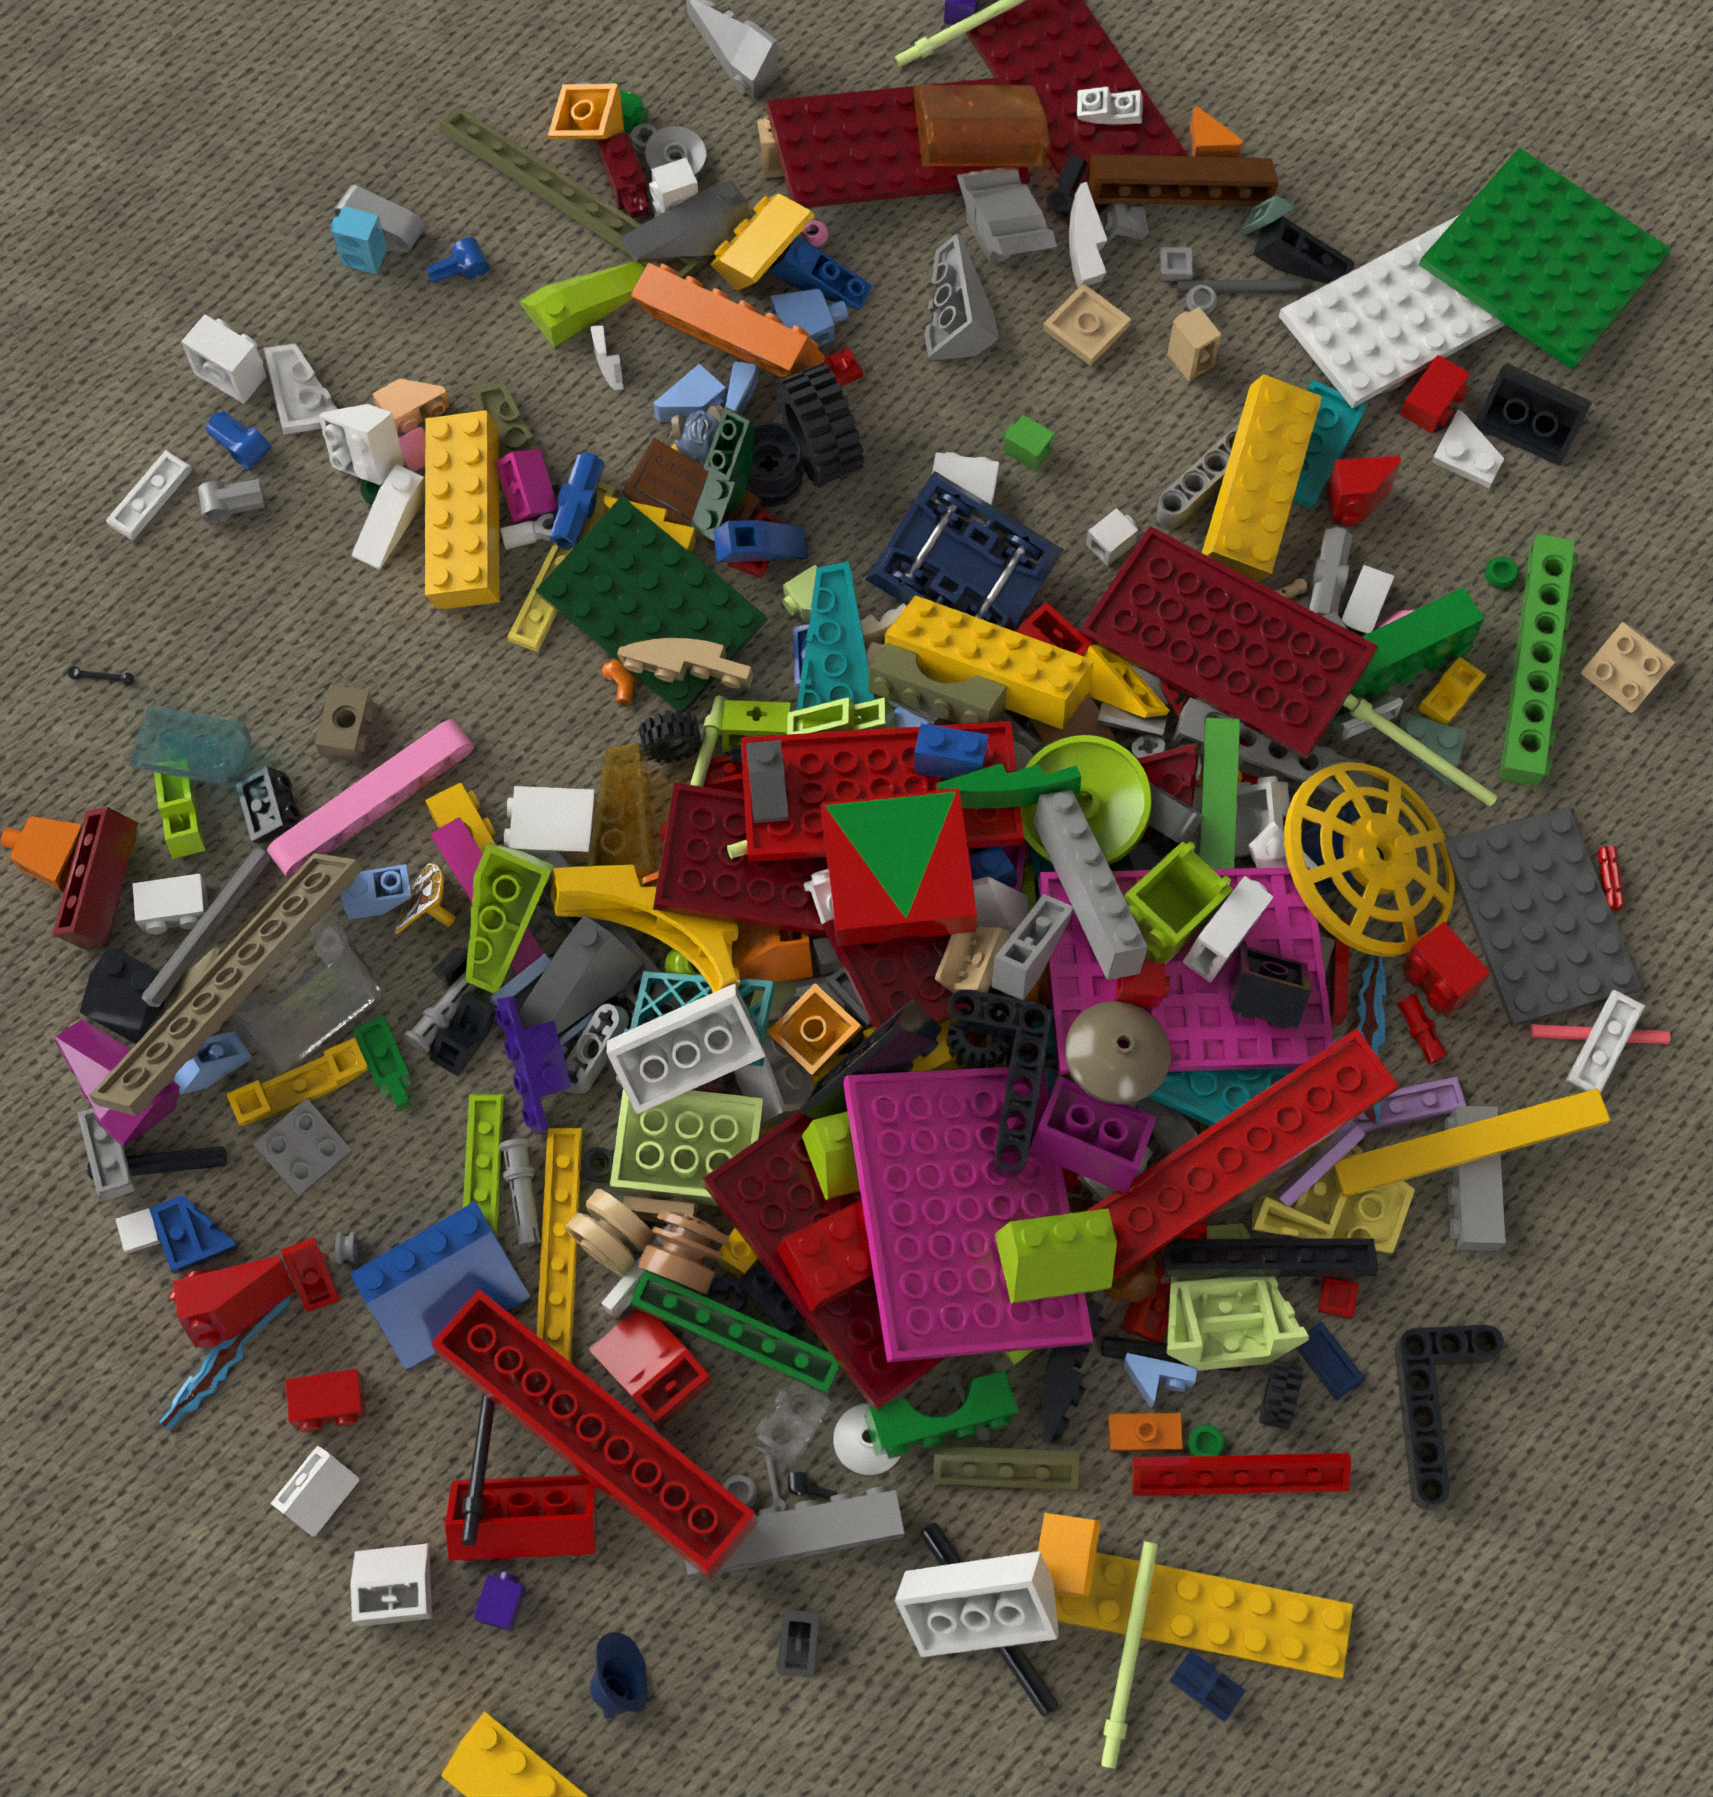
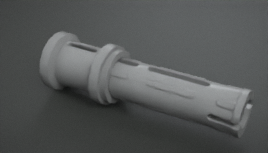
(434, 1019)
(519, 1176)

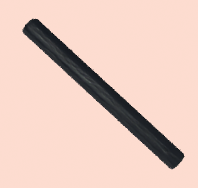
(1012, 1654)

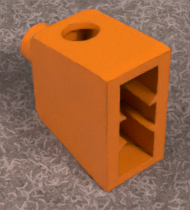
(44, 849)

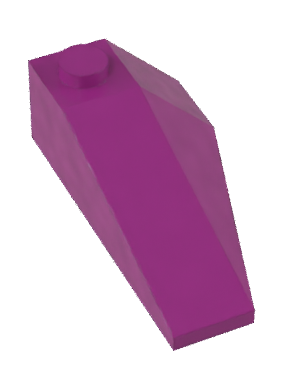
(91, 1058)

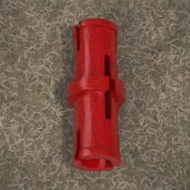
(1422, 1029)

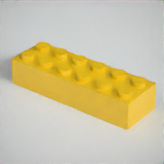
(1261, 477)
(462, 510)
(955, 646)

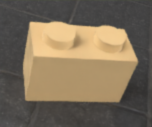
(1193, 343)

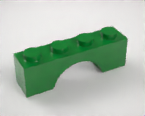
(899, 1426)

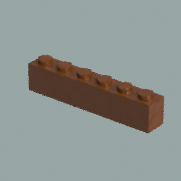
(1181, 180)

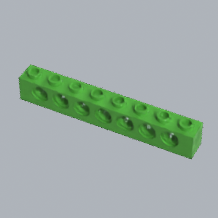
(1518, 764)

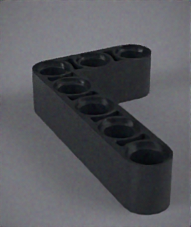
(1019, 1071)
(1428, 1400)

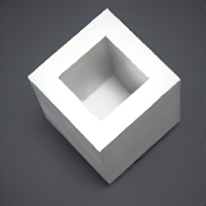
(1112, 537)

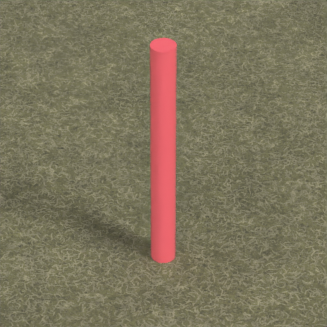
(1582, 1033)

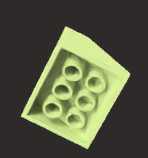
(681, 1142)

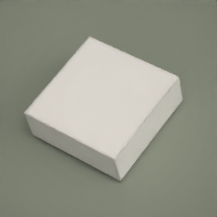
(137, 1231)

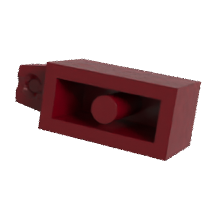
(624, 174)

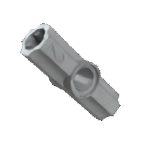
(1330, 571)

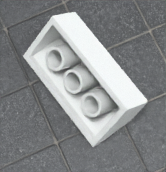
(685, 1048)
(979, 1604)

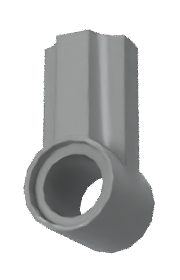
(222, 500)

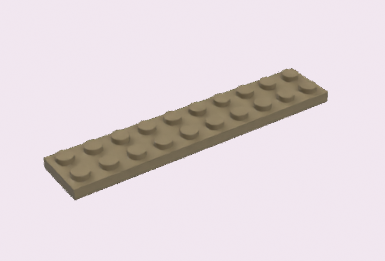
(225, 984)

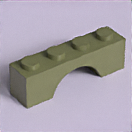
(899, 679)

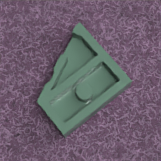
(1438, 737)

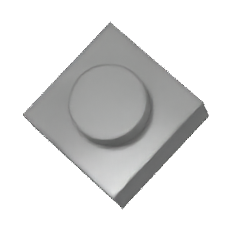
(1175, 263)

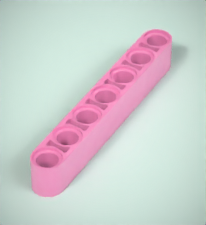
(371, 796)

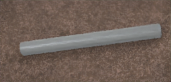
(206, 928)

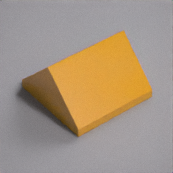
(587, 112)
(814, 1030)
(1069, 1552)

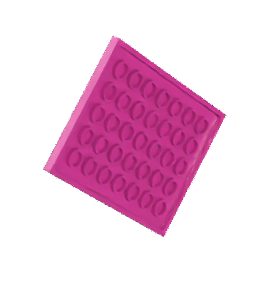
(935, 1212)

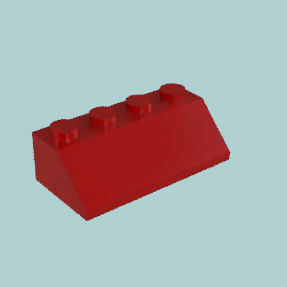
(526, 1518)

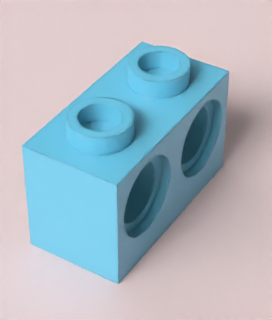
(359, 239)

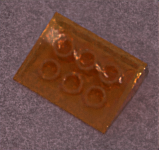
(980, 125)

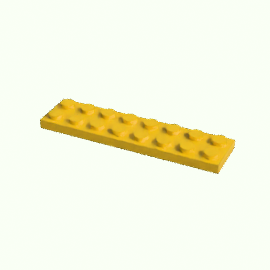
(1217, 1616)

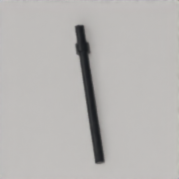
(474, 1505)

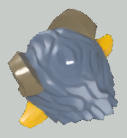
(696, 433)

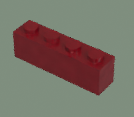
(95, 878)

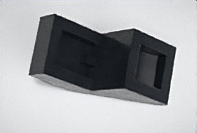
(462, 1038)

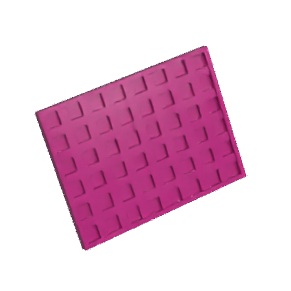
(1197, 1012)

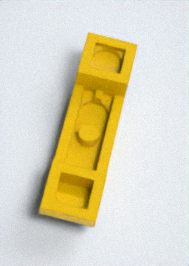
(309, 1081)

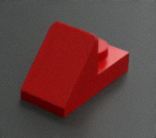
(310, 1274)

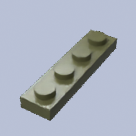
(1006, 1467)

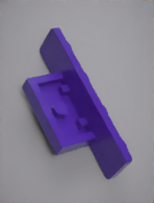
(536, 1061)

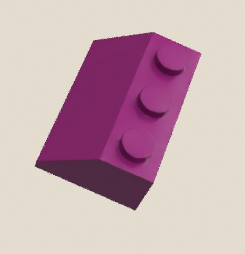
(1092, 1135)

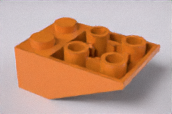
(771, 954)

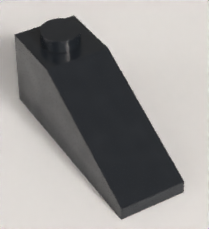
(1300, 253)

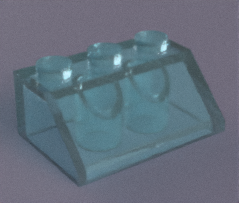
(191, 746)

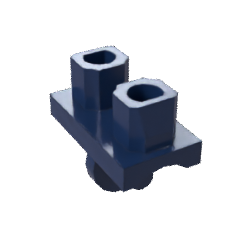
(1207, 1686)

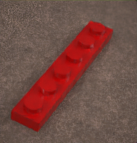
(1241, 1474)

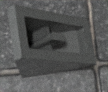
(798, 1642)

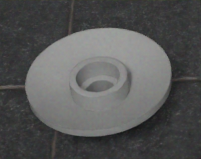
(675, 142)

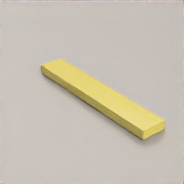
(536, 614)

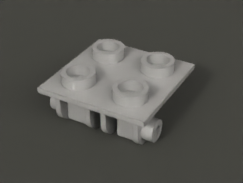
(302, 1147)

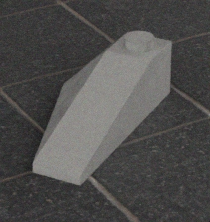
(741, 48)
(962, 313)

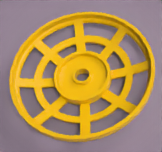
(1364, 860)

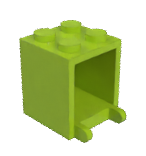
(1176, 901)

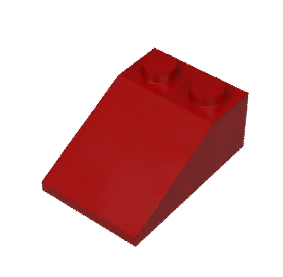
(228, 1300)

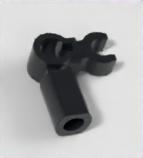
(1060, 199)

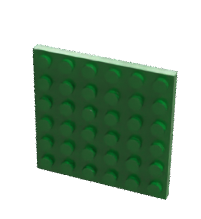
(1545, 258)

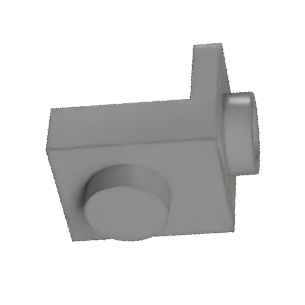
(1125, 221)

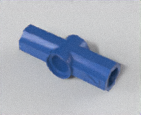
(577, 501)

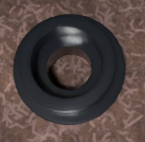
(597, 1154)

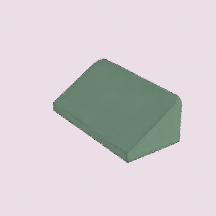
(1266, 213)

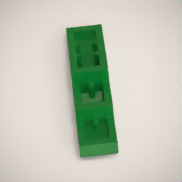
(996, 789)

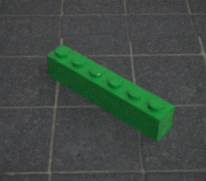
(734, 1331)

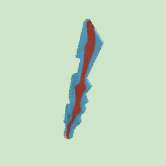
(1372, 1014)
(214, 1370)

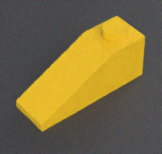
(1121, 686)

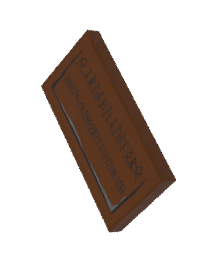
(675, 484)

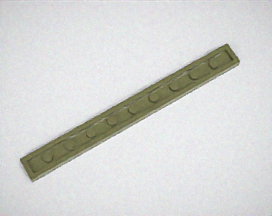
(548, 183)

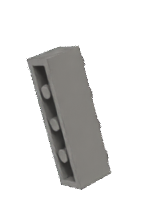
(1476, 1191)

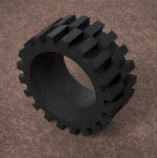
(822, 420)

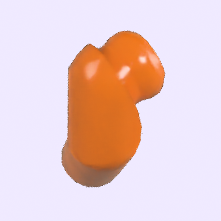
(624, 679)

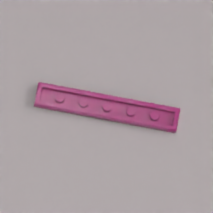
(463, 859)

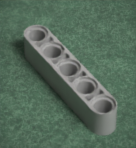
(1198, 477)

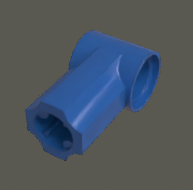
(243, 444)

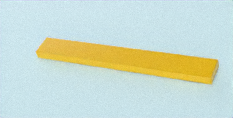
(1470, 1142)
(558, 1248)

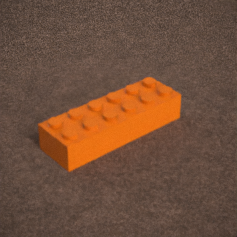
(724, 323)

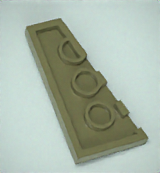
(512, 429)

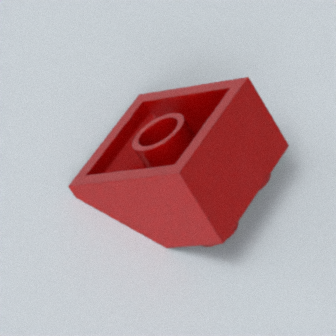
(1359, 487)

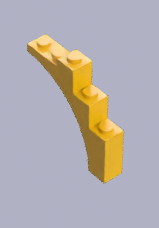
(620, 897)

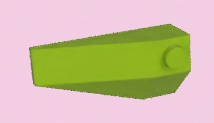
(578, 302)
(504, 900)

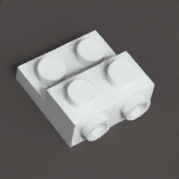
(1257, 808)

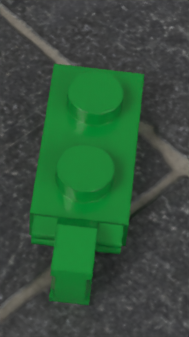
(384, 1060)

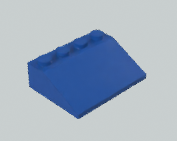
(432, 1277)

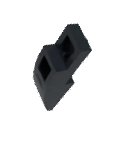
(1063, 1383)

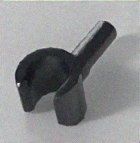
(799, 1486)

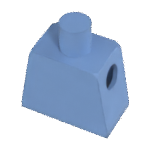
(809, 312)

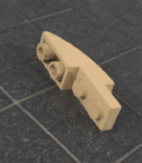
(673, 656)

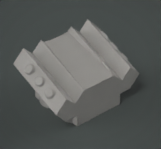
(1003, 214)

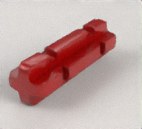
(1611, 877)

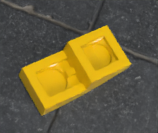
(1452, 691)

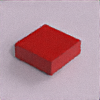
(1338, 1297)

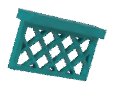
(685, 980)

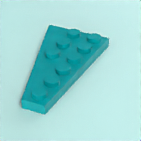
(835, 647)

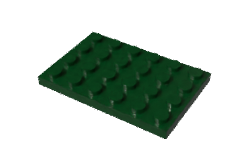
(641, 585)

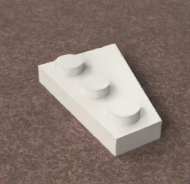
(296, 389)

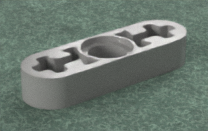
(580, 1054)

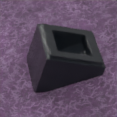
(452, 966)

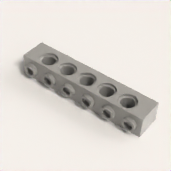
(1260, 763)

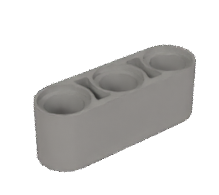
(398, 224)

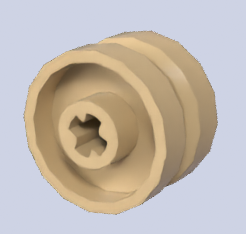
(610, 1232)

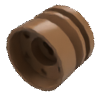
(684, 1251)

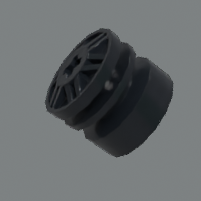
(779, 451)

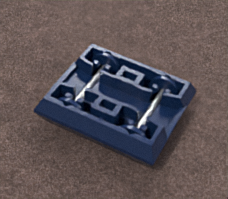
(964, 560)

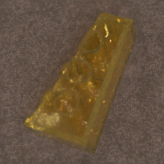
(624, 813)

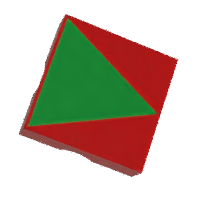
(898, 867)

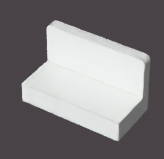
(315, 1491)

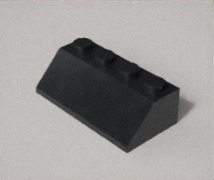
(886, 1050)

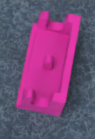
(526, 485)

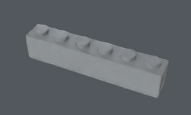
(1090, 885)
(817, 1529)

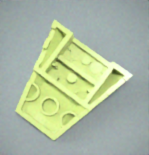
(1230, 1318)

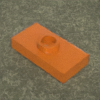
(1145, 1432)

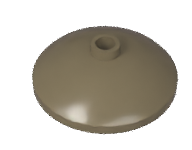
(1104, 1067)

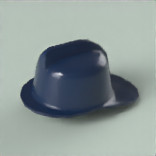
(619, 1676)

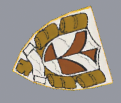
(425, 897)

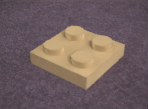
(1086, 324)

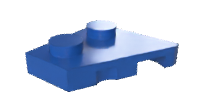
(188, 1234)

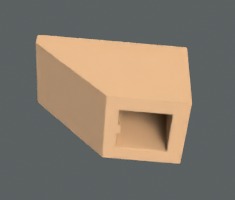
(411, 402)

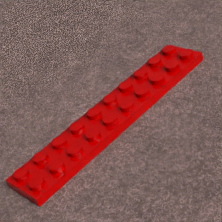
(1245, 1148)

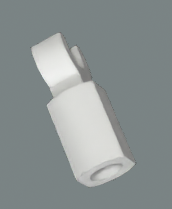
(526, 532)

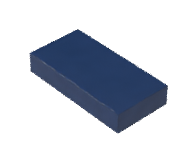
(1330, 1362)

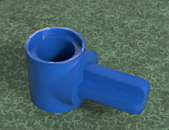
(465, 260)

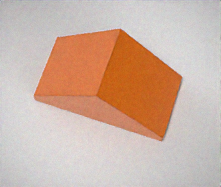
(1212, 138)

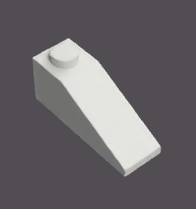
(390, 516)

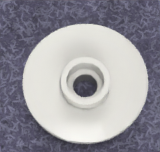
(851, 1447)

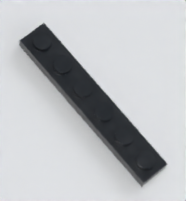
(1270, 1257)

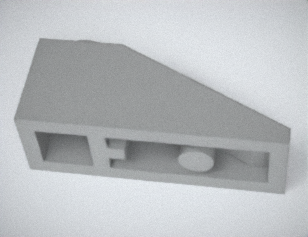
(1030, 947)

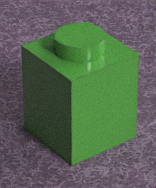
(1028, 442)

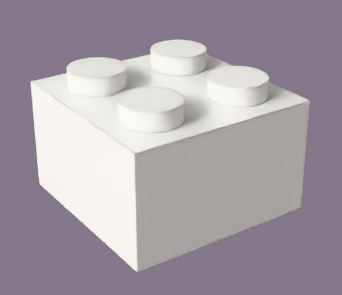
(224, 358)

